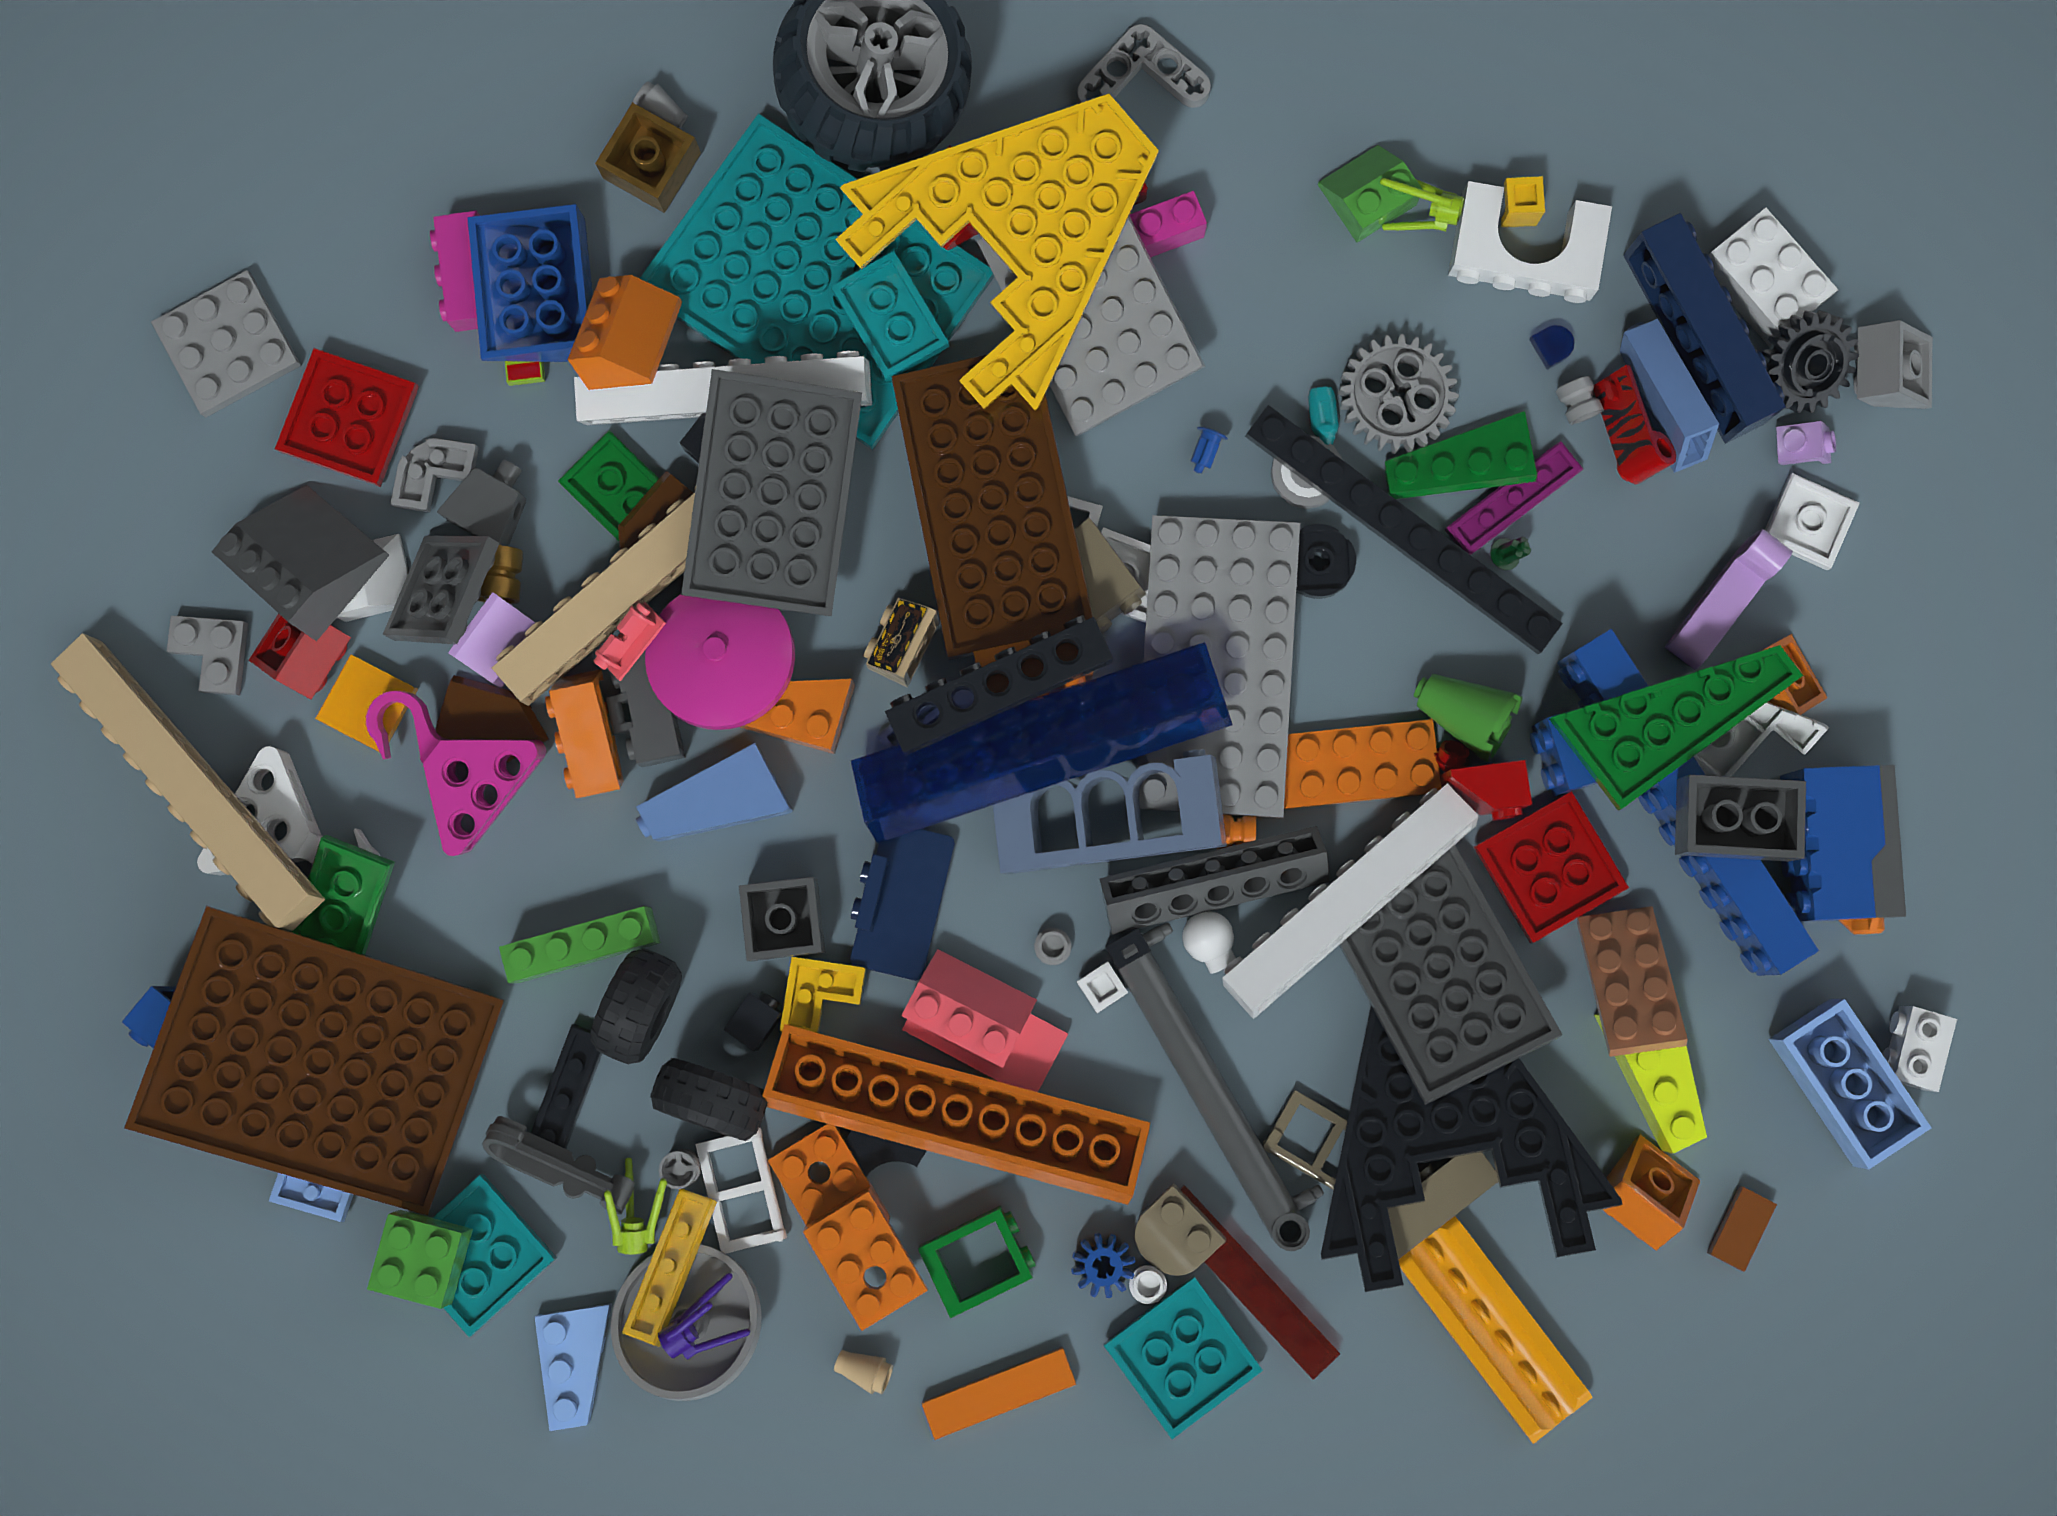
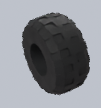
(635, 1006)
(708, 1099)

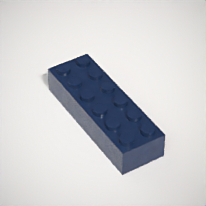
(1704, 327)

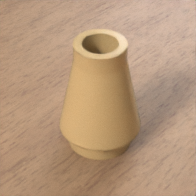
(866, 1371)

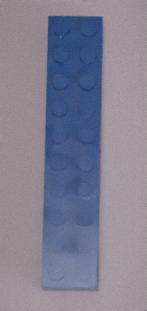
(1738, 889)

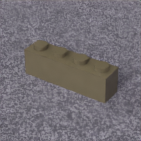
(1447, 1191)

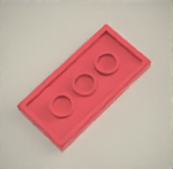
(1027, 1062)

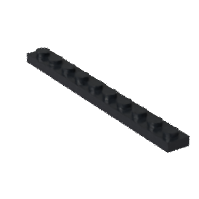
(1403, 530)

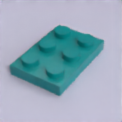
(890, 316)

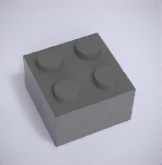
(782, 919)

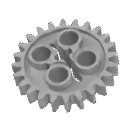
(1427, 381)

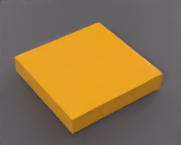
(352, 695)

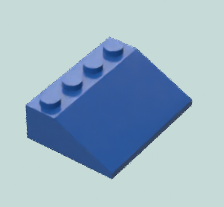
(530, 282)

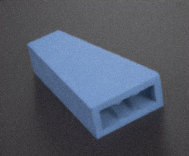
(1669, 393)
(719, 797)

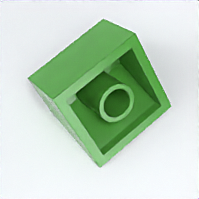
(1360, 197)

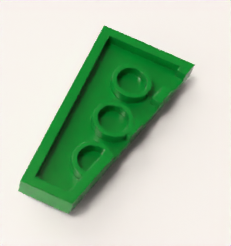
(1469, 461)

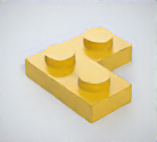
(816, 981)

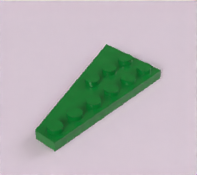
(1656, 729)

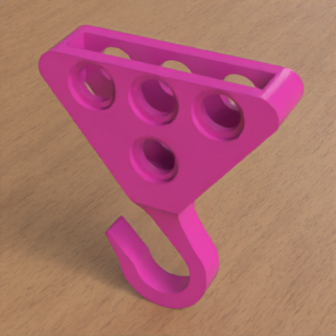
(439, 756)

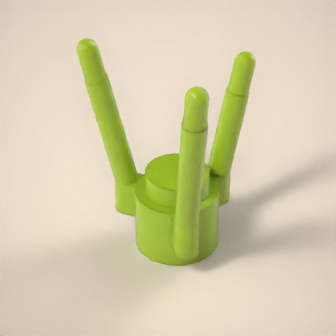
(1445, 206)
(633, 1235)

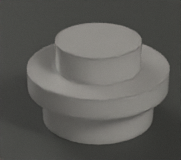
(1052, 946)

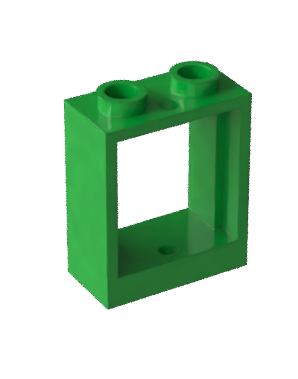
(942, 1277)

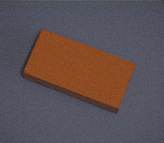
(1742, 1228)

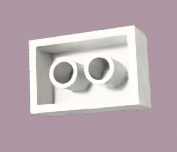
(1769, 275)

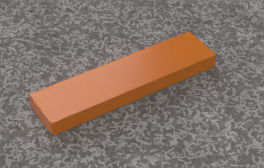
(998, 1393)

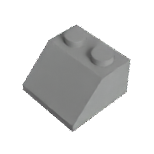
(1894, 366)

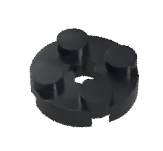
(1333, 547)

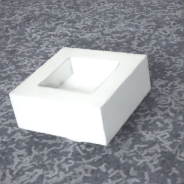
(1102, 987)

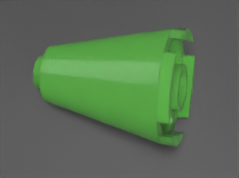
(1469, 711)

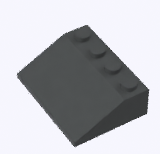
(301, 559)

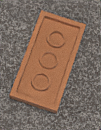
(1631, 981)

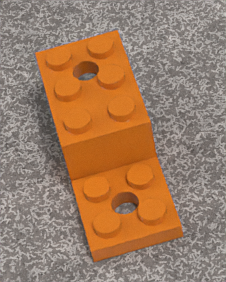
(847, 1226)

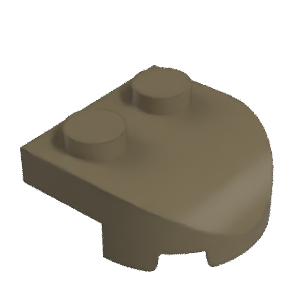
(1176, 1234)

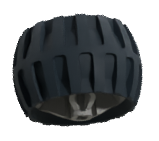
(881, 113)

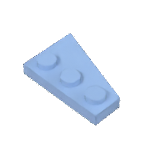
(570, 1360)

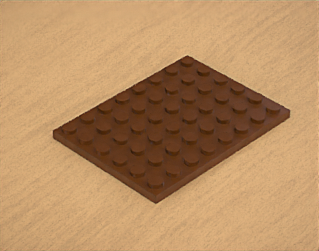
(314, 1062)

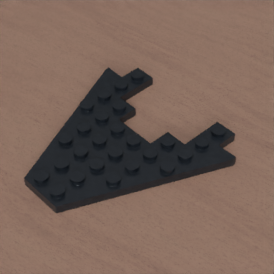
(1395, 1131)

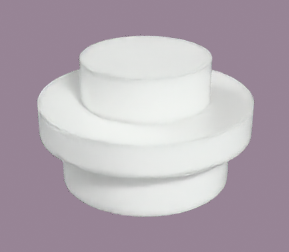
(1148, 1284)

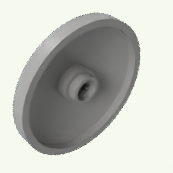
(708, 1371)

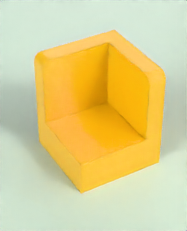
(1523, 201)

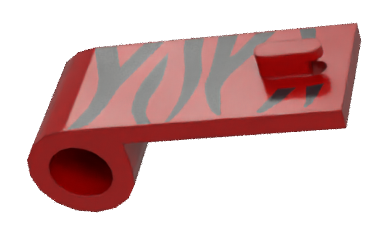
(1636, 446)

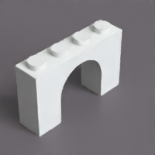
(1482, 257)

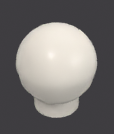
(1209, 940)

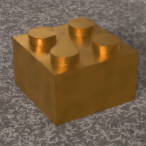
(648, 157)

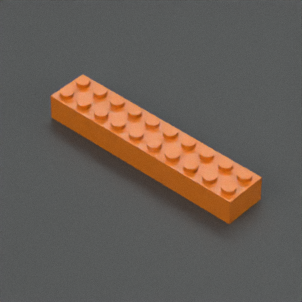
(956, 1114)

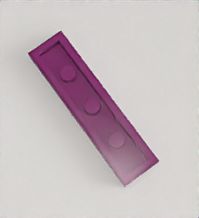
(1513, 501)

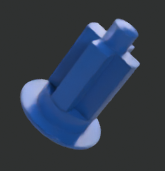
(1206, 448)

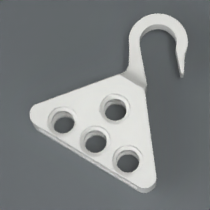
(280, 803)

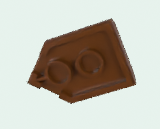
(651, 508)
(486, 713)

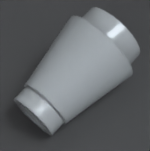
(659, 103)

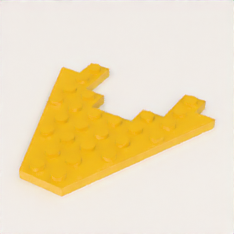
(1044, 201)

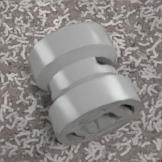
(1578, 397)
(675, 1170)

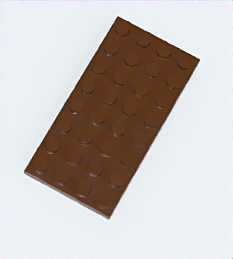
(990, 511)

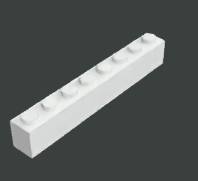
(685, 392)
(1350, 900)

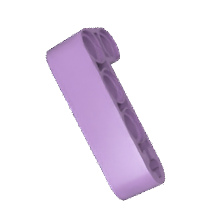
(1727, 597)

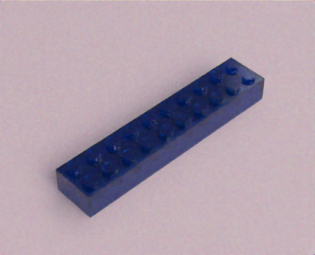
(1043, 743)

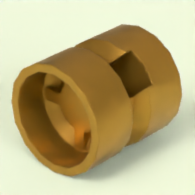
(501, 576)

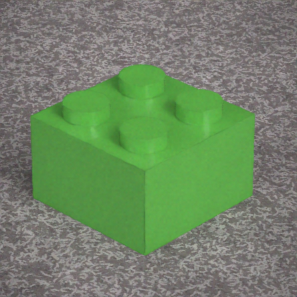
(420, 1259)

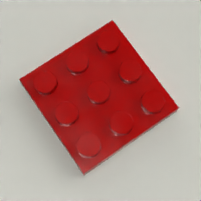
(347, 417)
(1551, 867)

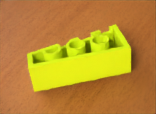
(1666, 1095)

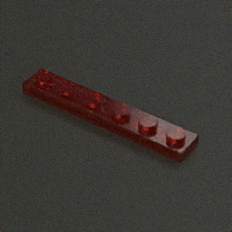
(1268, 1301)

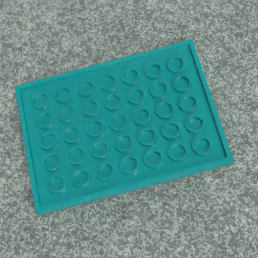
(763, 255)

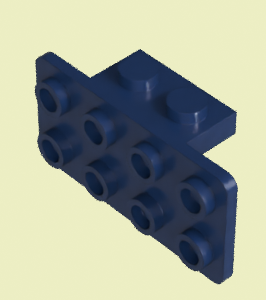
(901, 903)

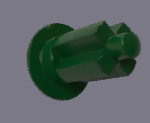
(1507, 552)

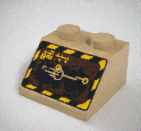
(902, 641)

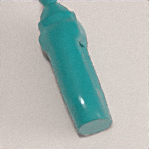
(1323, 413)

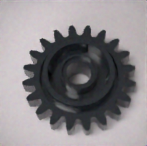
(1815, 339)

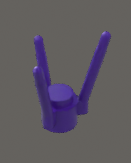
(681, 1333)

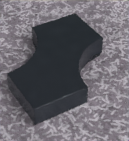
(875, 1151)

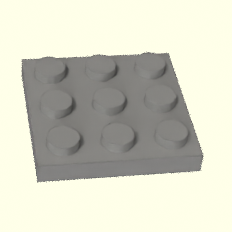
(226, 343)

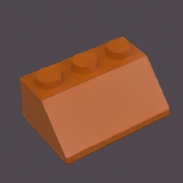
(623, 333)

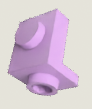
(1805, 443)

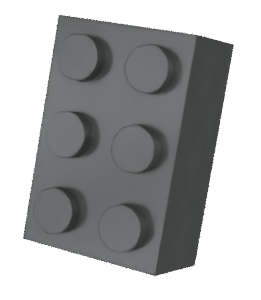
(1740, 818)

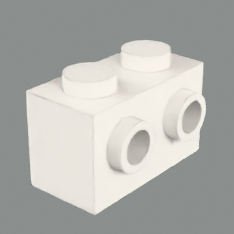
(1919, 1046)

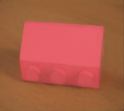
(969, 1008)

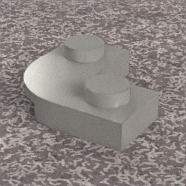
(424, 464)

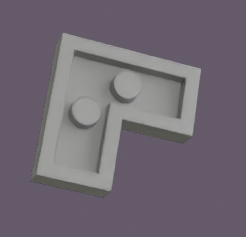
(220, 644)

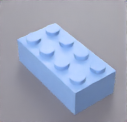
(1849, 1083)

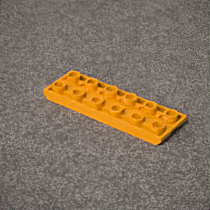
(1494, 1329)

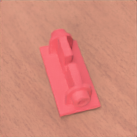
(636, 634)

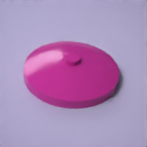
(720, 661)

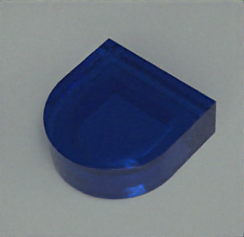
(1553, 345)

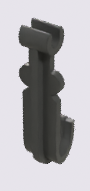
(552, 1164)

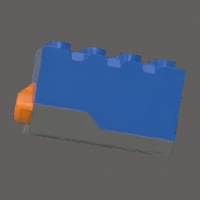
(1850, 849)

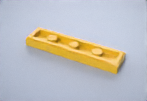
(669, 1266)

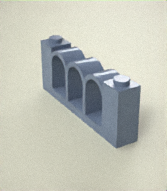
(1199, 808)

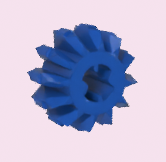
(1091, 1270)

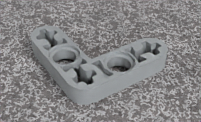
(1147, 60)

